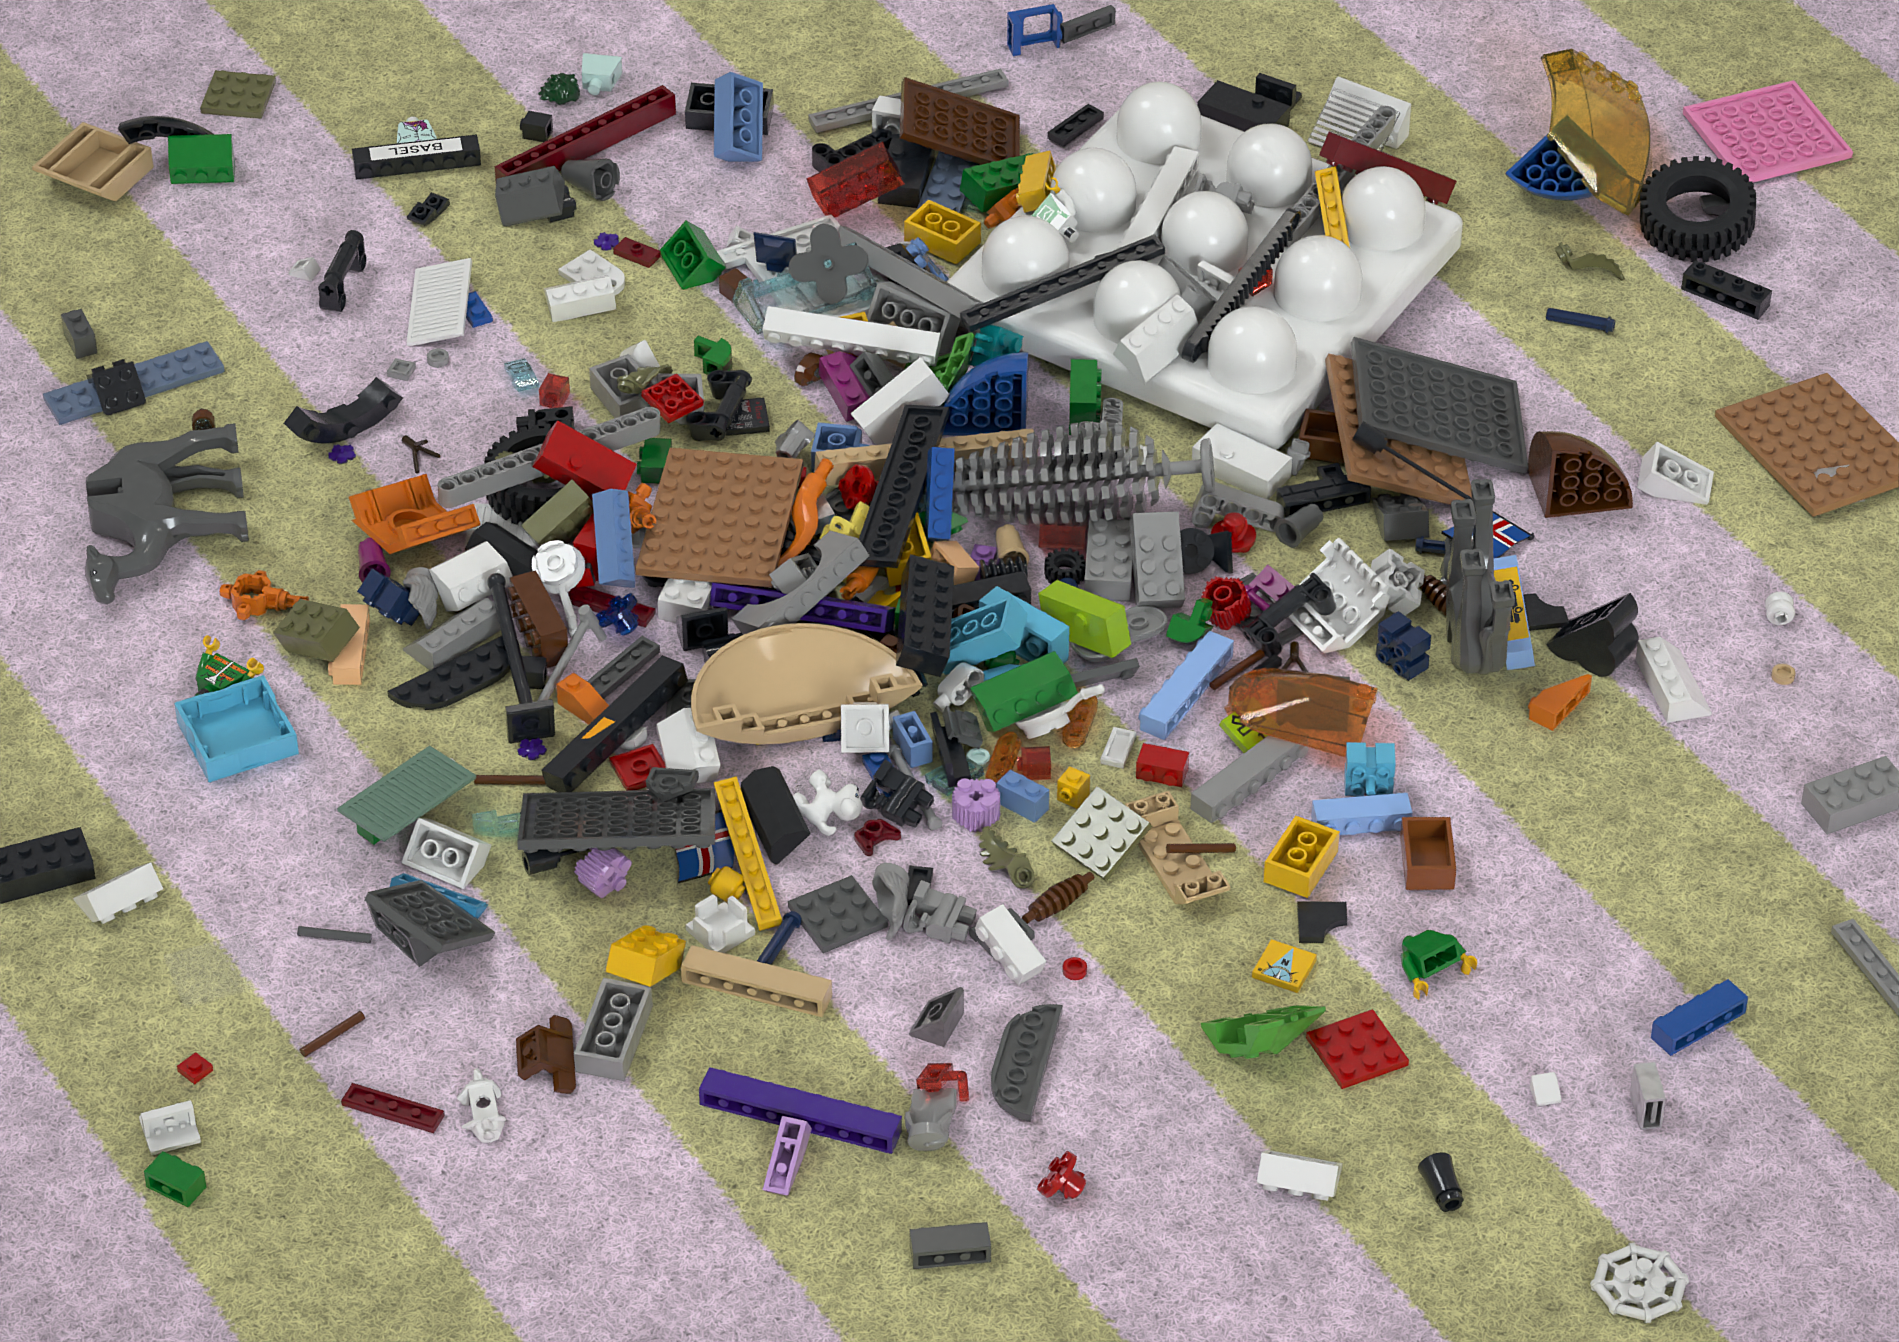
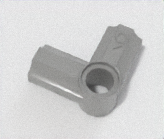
(793, 440)

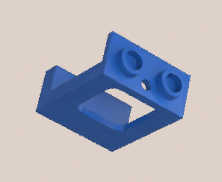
(1015, 28)

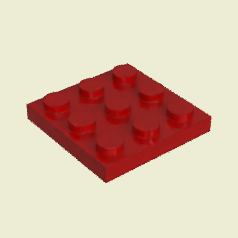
(1357, 1049)

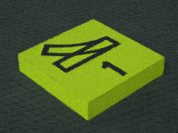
(1239, 733)

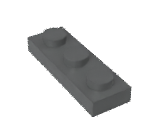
(1088, 23)

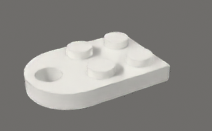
(590, 266)

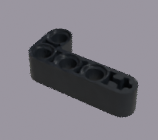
(825, 156)

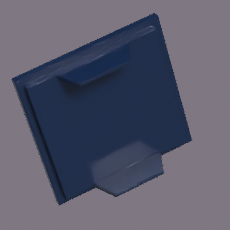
(774, 251)

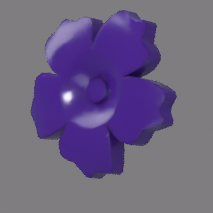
(606, 241)
(342, 453)
(531, 748)

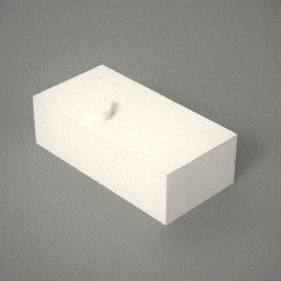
(882, 411)
(1246, 462)

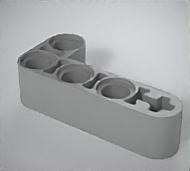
(1190, 289)
(1112, 412)
(1225, 499)

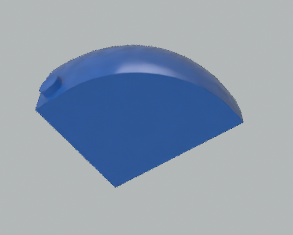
(1548, 174)
(990, 397)

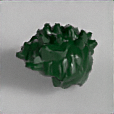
(561, 89)

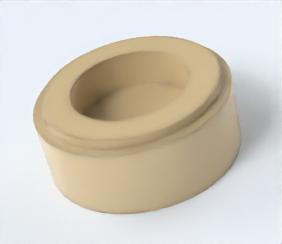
(1783, 674)

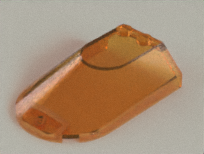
(1303, 707)

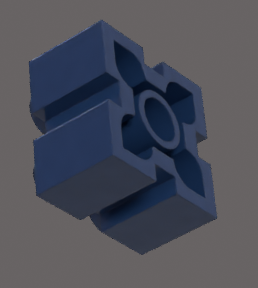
(388, 598)
(1403, 646)

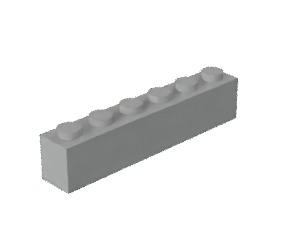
(1244, 777)

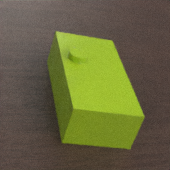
(1091, 618)

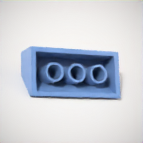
(738, 118)
(613, 538)

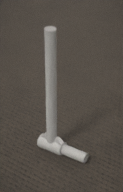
(588, 621)

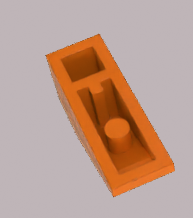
(580, 698)
(1558, 701)

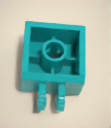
(993, 342)

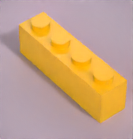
(1036, 171)

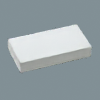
(1118, 747)

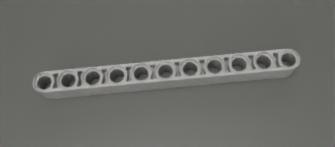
(1372, 135)
(910, 274)
(518, 466)

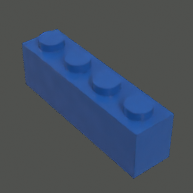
(939, 494)
(1699, 1017)

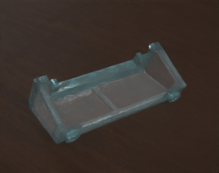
(787, 293)

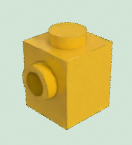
(1073, 787)

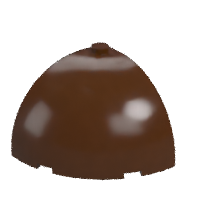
(1575, 476)

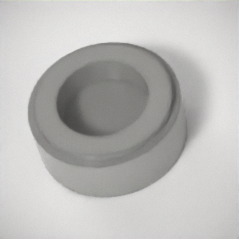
(437, 358)

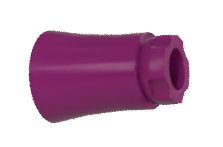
(371, 557)

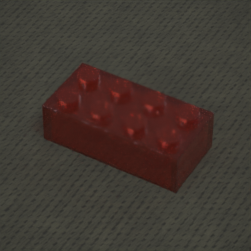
(855, 181)

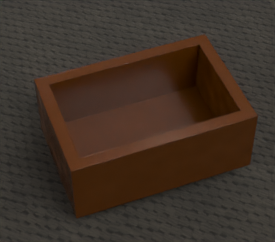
(1322, 434)

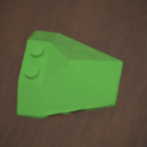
(955, 364)
(1260, 1032)

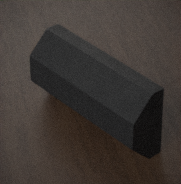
(511, 548)
(773, 812)

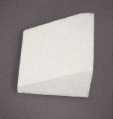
(739, 236)
(305, 269)
(635, 739)
(1545, 1089)

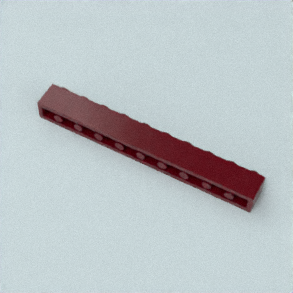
(594, 134)

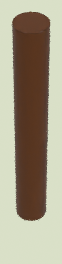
(1237, 669)
(510, 779)
(1201, 848)
(332, 1034)

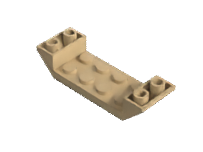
(1182, 874)

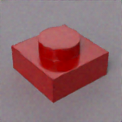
(195, 1068)

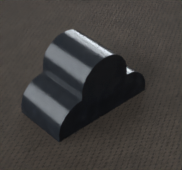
(1599, 637)

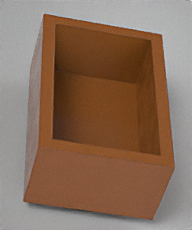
(1428, 853)

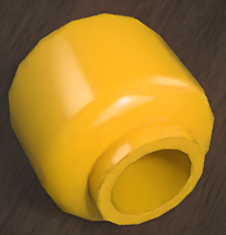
(726, 883)

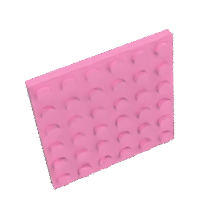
(1768, 131)

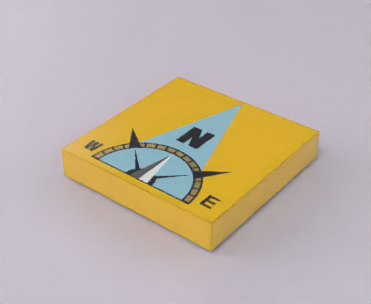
(1284, 966)

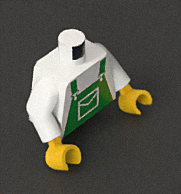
(1059, 211)

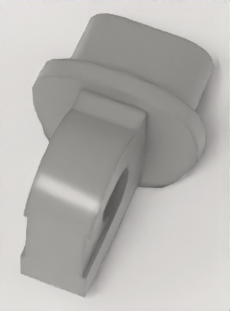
(1299, 453)

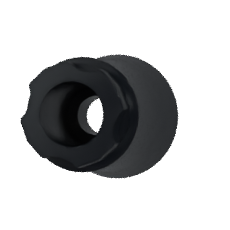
(1442, 1180)

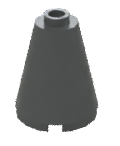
(592, 176)

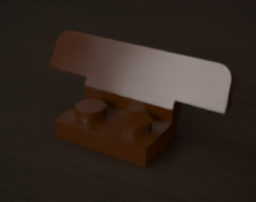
(548, 1050)

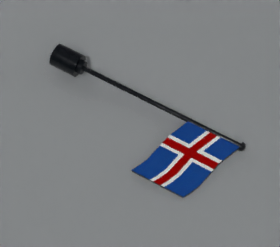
(1504, 531)
(692, 861)

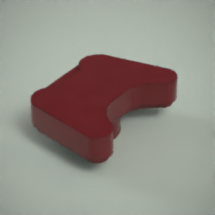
(873, 833)

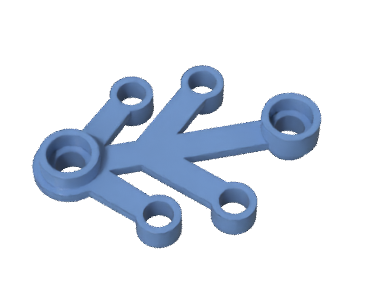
(919, 249)

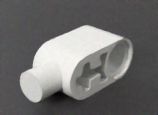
(956, 686)

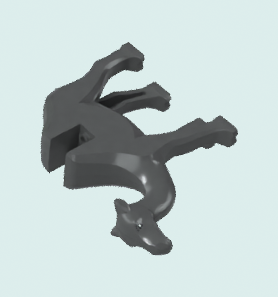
(136, 504)
(1475, 602)

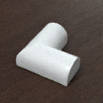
(642, 356)

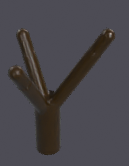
(416, 446)
(1294, 657)

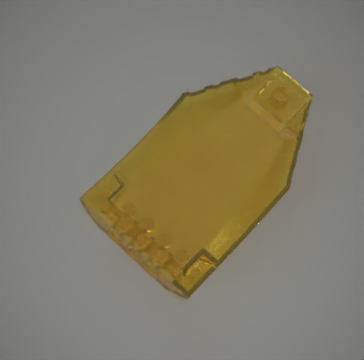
(1599, 127)

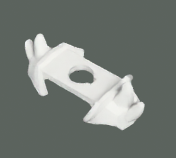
(486, 1121)

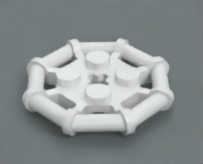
(1639, 1270)

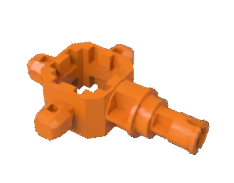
(1002, 210)
(640, 509)
(258, 583)

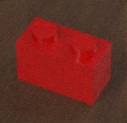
(1162, 765)

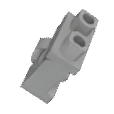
(1235, 193)
(939, 914)

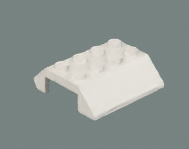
(1358, 598)

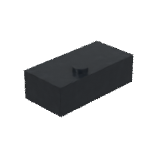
(701, 103)
(1241, 108)
(914, 166)

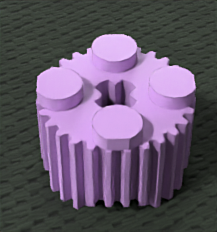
(976, 803)
(603, 871)

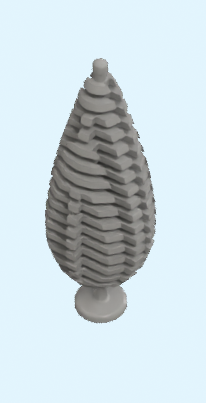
(1055, 474)

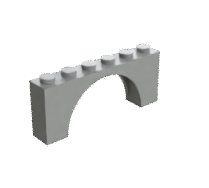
(839, 558)

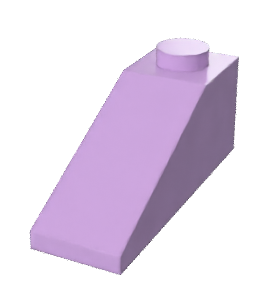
(787, 1155)

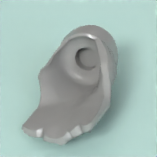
(422, 593)
(891, 890)
(930, 1118)

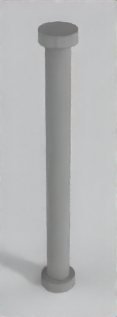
(895, 753)

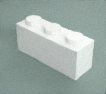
(1010, 945)

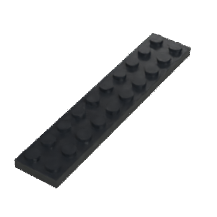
(901, 485)

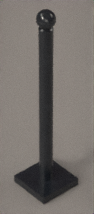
(528, 718)

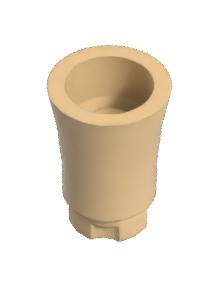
(1010, 544)

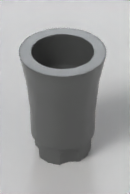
(1298, 525)

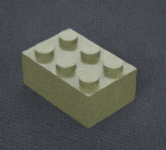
(560, 516)
(316, 630)

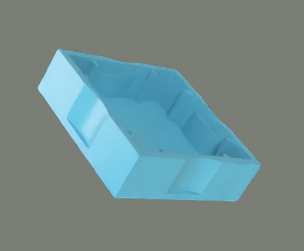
(236, 728)

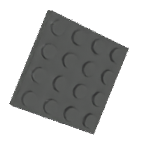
(429, 916)

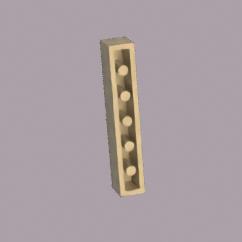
(756, 981)

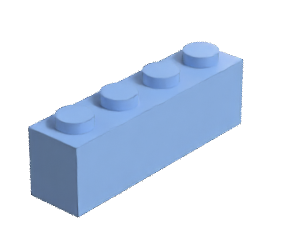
(1362, 813)

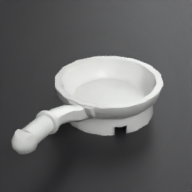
(560, 570)
(1055, 716)

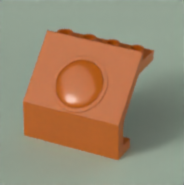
(408, 515)

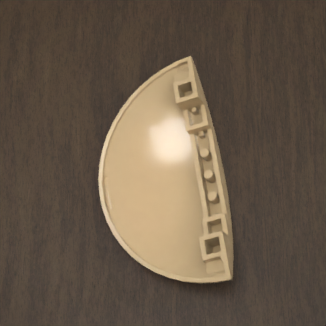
(791, 683)

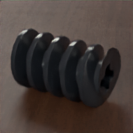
(992, 570)

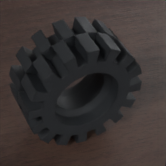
(1064, 559)

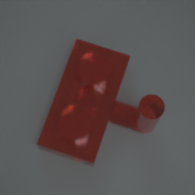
(937, 1074)

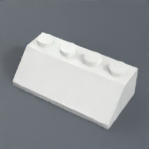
(1401, 128)
(1157, 339)
(1670, 680)

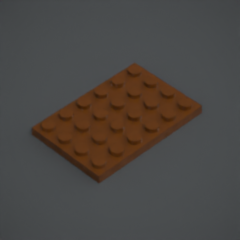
(957, 124)

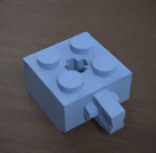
(835, 437)

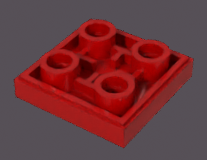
(672, 398)

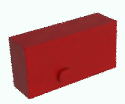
(575, 457)

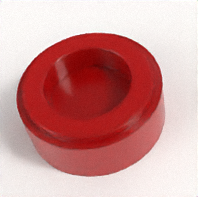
(1074, 968)

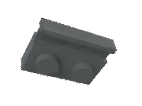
(963, 727)

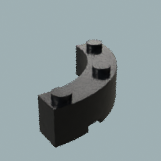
(345, 420)

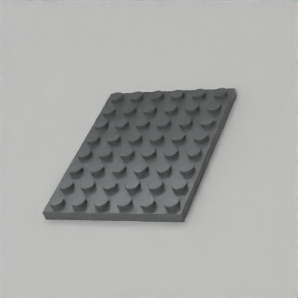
(1439, 405)
(616, 820)

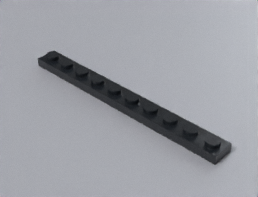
(1059, 284)

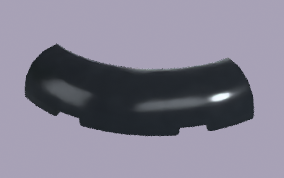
(158, 126)

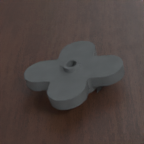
(845, 261)

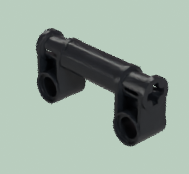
(348, 257)
(731, 390)
(1262, 630)

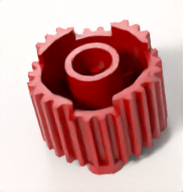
(1229, 600)

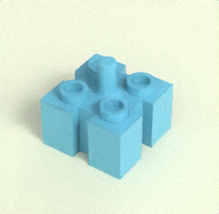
(1369, 769)

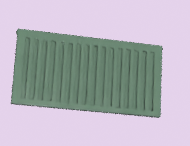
(406, 793)

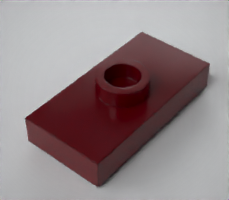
(636, 252)

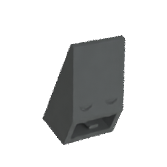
(1401, 517)

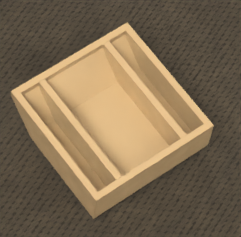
(97, 162)

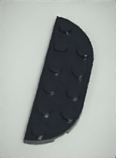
(455, 678)

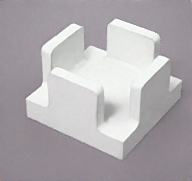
(864, 727)
(720, 925)

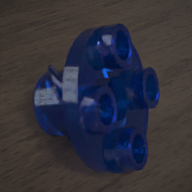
(620, 614)

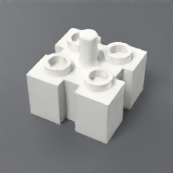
(1402, 581)

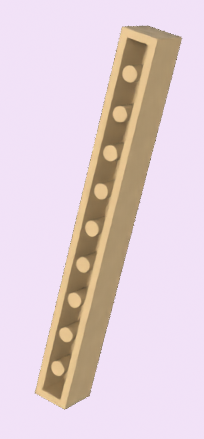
(876, 455)

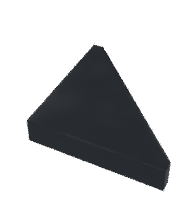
(1223, 550)

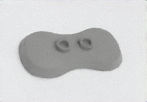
(1142, 622)

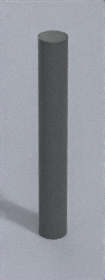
(334, 934)

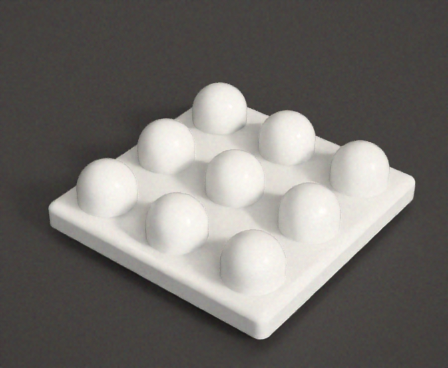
(1270, 352)

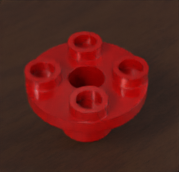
(857, 486)
(1242, 533)
(1063, 1178)

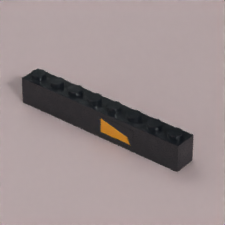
(615, 725)

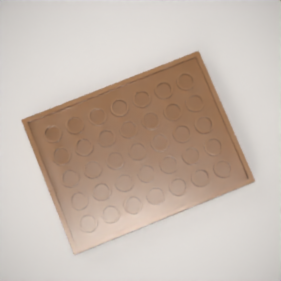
(1812, 429)
(1383, 468)
(720, 517)

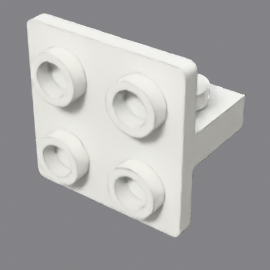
(1213, 279)
(170, 1127)

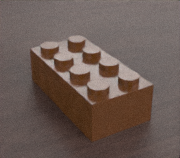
(537, 617)

